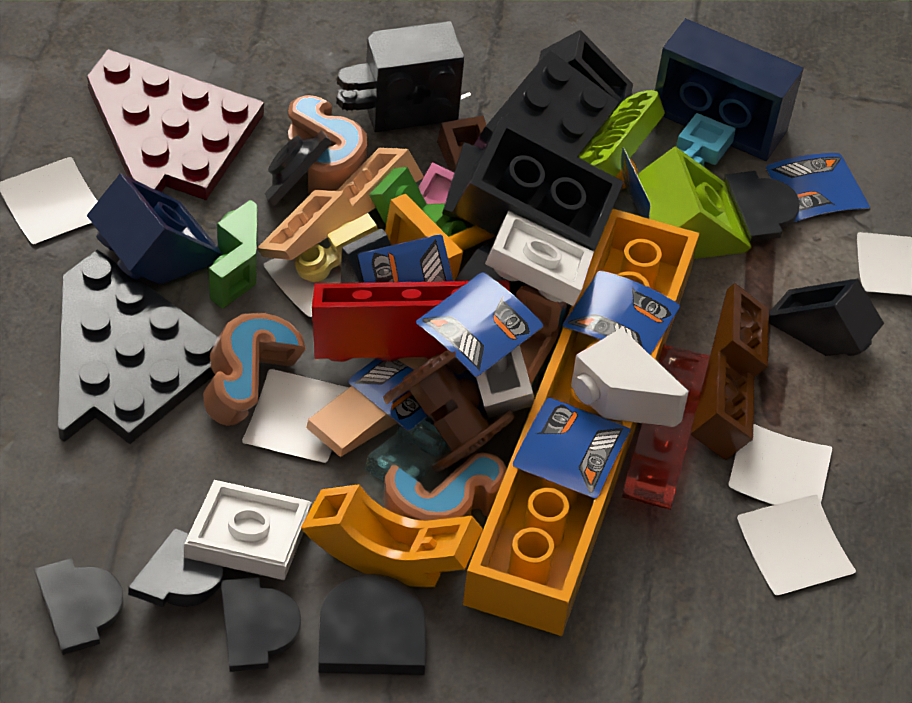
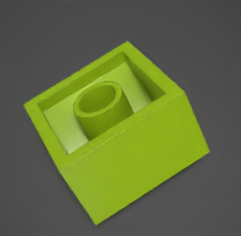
(695, 200)

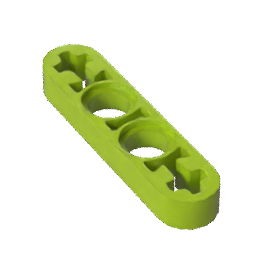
(624, 128)

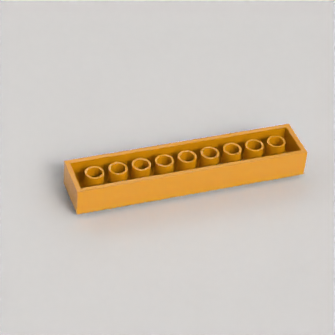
(539, 530)

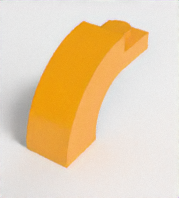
(387, 544)

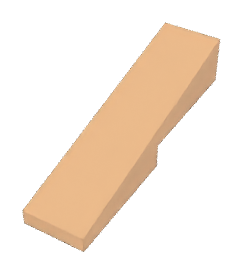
(329, 210)
(354, 418)

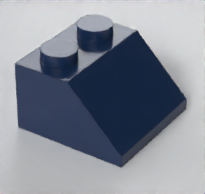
(150, 232)

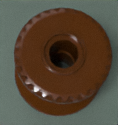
(451, 406)

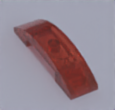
(661, 448)

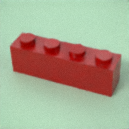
(377, 319)

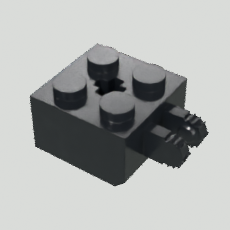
(407, 78)

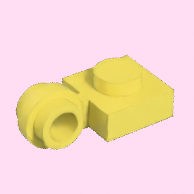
(318, 261)

